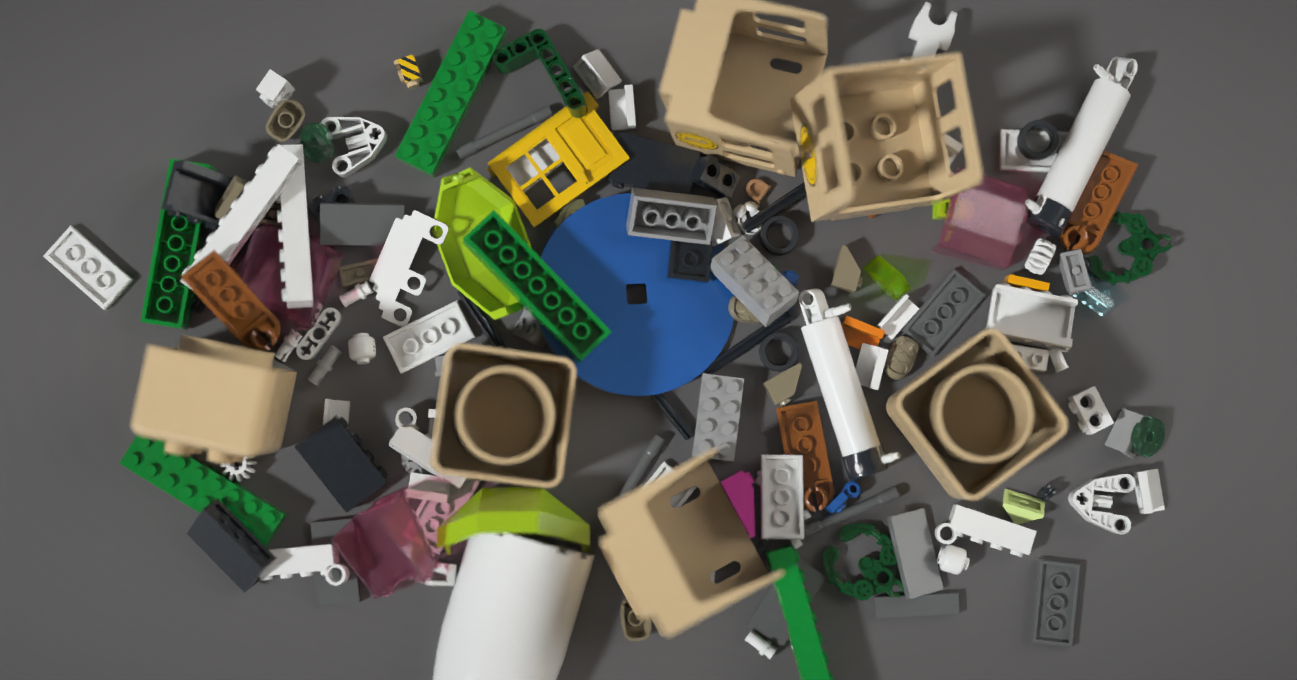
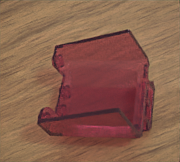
(984, 223)
(263, 274)
(386, 545)

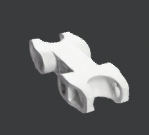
(929, 35)

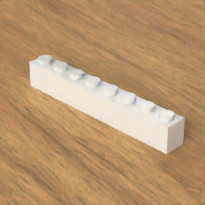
(251, 206)
(295, 238)

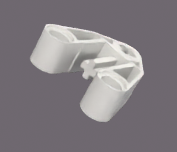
(359, 158)
(1106, 484)

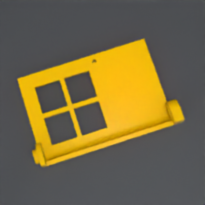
(581, 144)

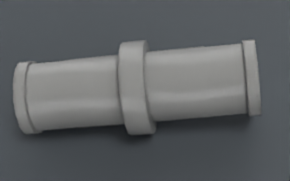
(324, 365)

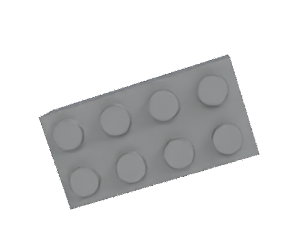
(671, 216)
(754, 281)
(718, 416)

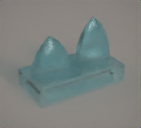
(1098, 301)

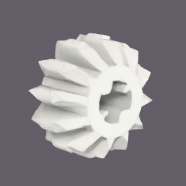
(1040, 256)
(239, 473)

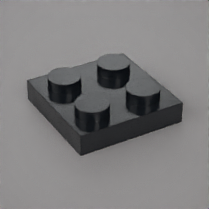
(689, 261)

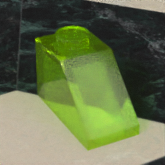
(887, 278)

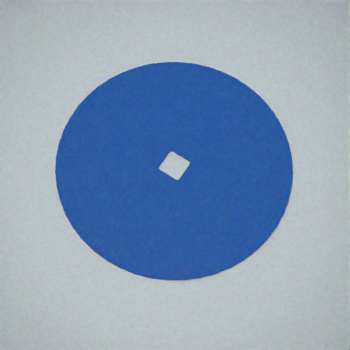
(651, 343)

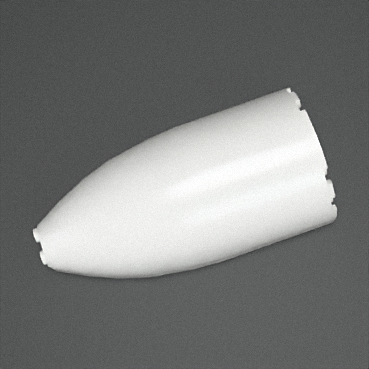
(511, 609)

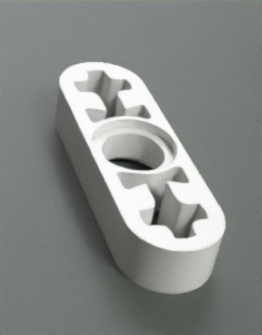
(314, 350)

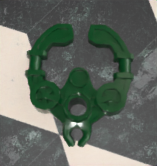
(1142, 266)
(869, 567)

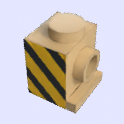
(409, 71)

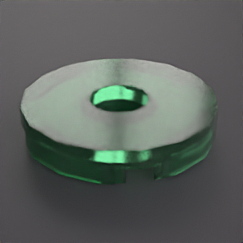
(308, 137)
(1155, 438)

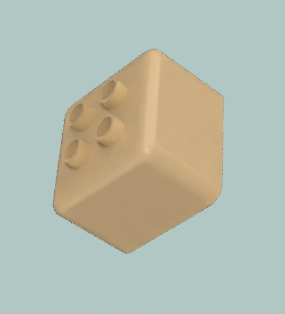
(213, 399)
(502, 415)
(976, 415)

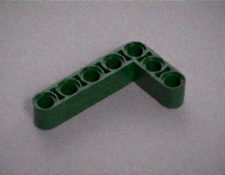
(555, 64)

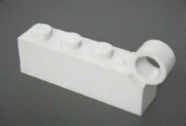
(417, 447)
(988, 529)
(306, 561)

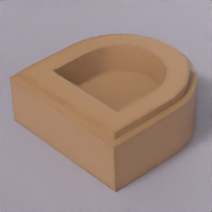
(756, 189)

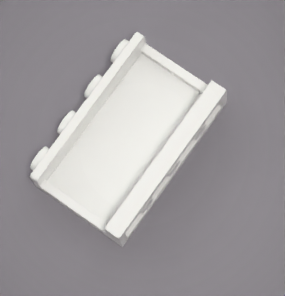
(1032, 316)

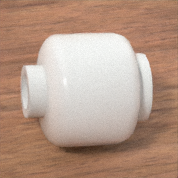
(362, 348)
(953, 559)

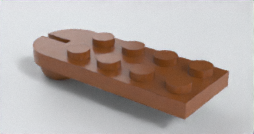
(1098, 203)
(233, 302)
(803, 435)

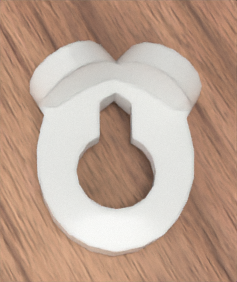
(740, 211)

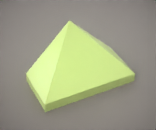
(1022, 507)

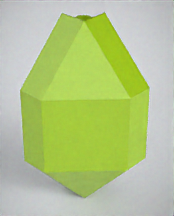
(462, 205)
(513, 511)

